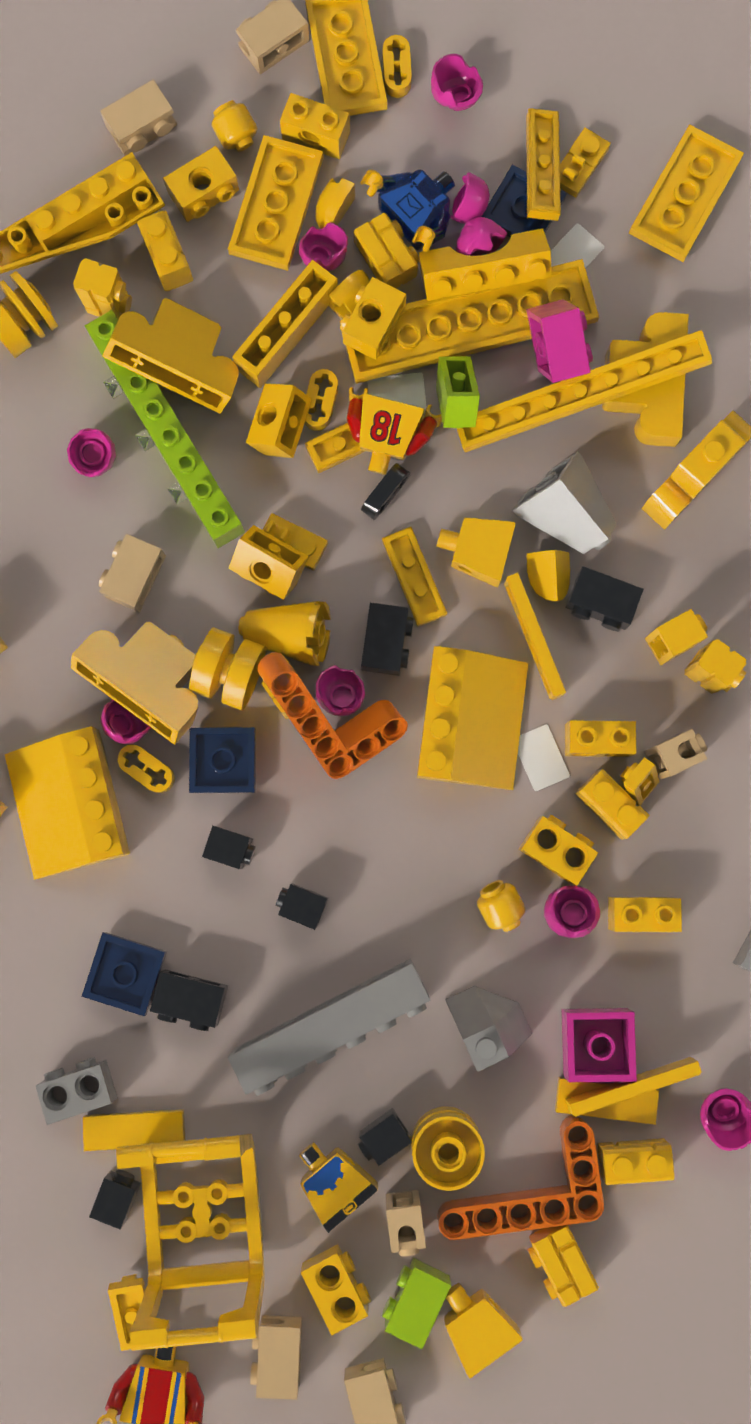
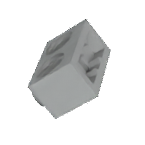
(79, 1097)

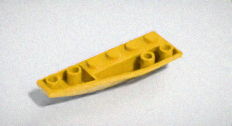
(81, 216)

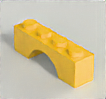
(453, 274)

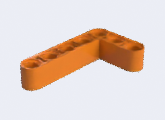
(339, 749)
(535, 1199)

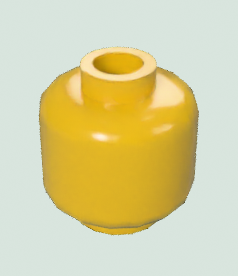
(234, 126)
(501, 906)

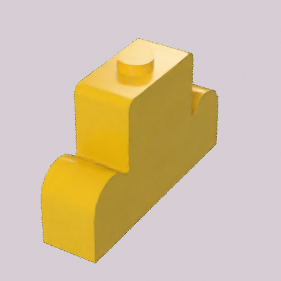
(175, 353)
(660, 404)
(698, 469)
(142, 676)

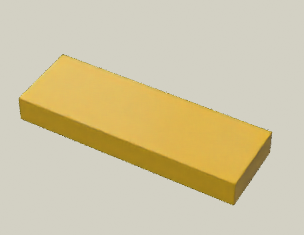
(332, 448)
(414, 576)
(636, 1109)
(132, 1128)

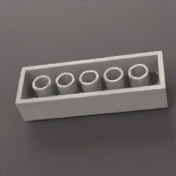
(329, 1026)

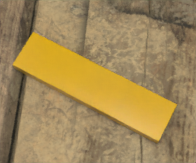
(543, 164)
(534, 637)
(645, 1083)

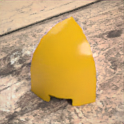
(334, 202)
(343, 296)
(549, 573)

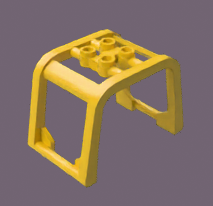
(238, 1324)

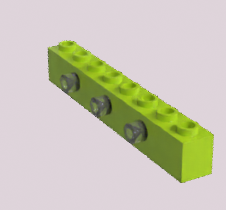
(172, 441)

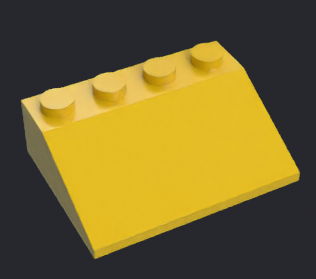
(472, 718)
(66, 802)

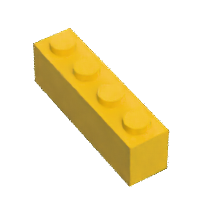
(285, 324)

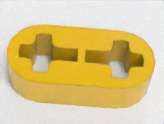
(391, 66)
(327, 401)
(141, 774)

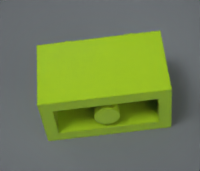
(457, 391)
(416, 1303)

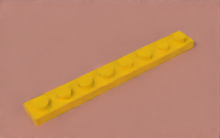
(587, 390)

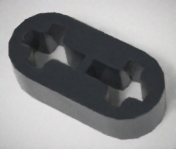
(385, 491)

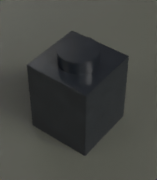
(229, 848)
(301, 905)
(384, 1137)
(115, 1198)

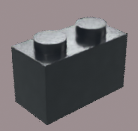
(604, 599)
(385, 639)
(188, 1000)

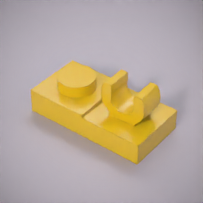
(582, 161)
(298, 538)
(640, 780)
(125, 1303)

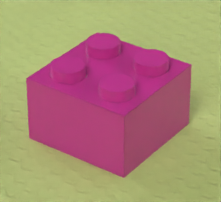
(559, 340)
(599, 1045)

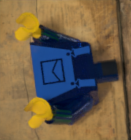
(415, 203)

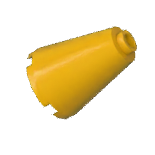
(290, 630)

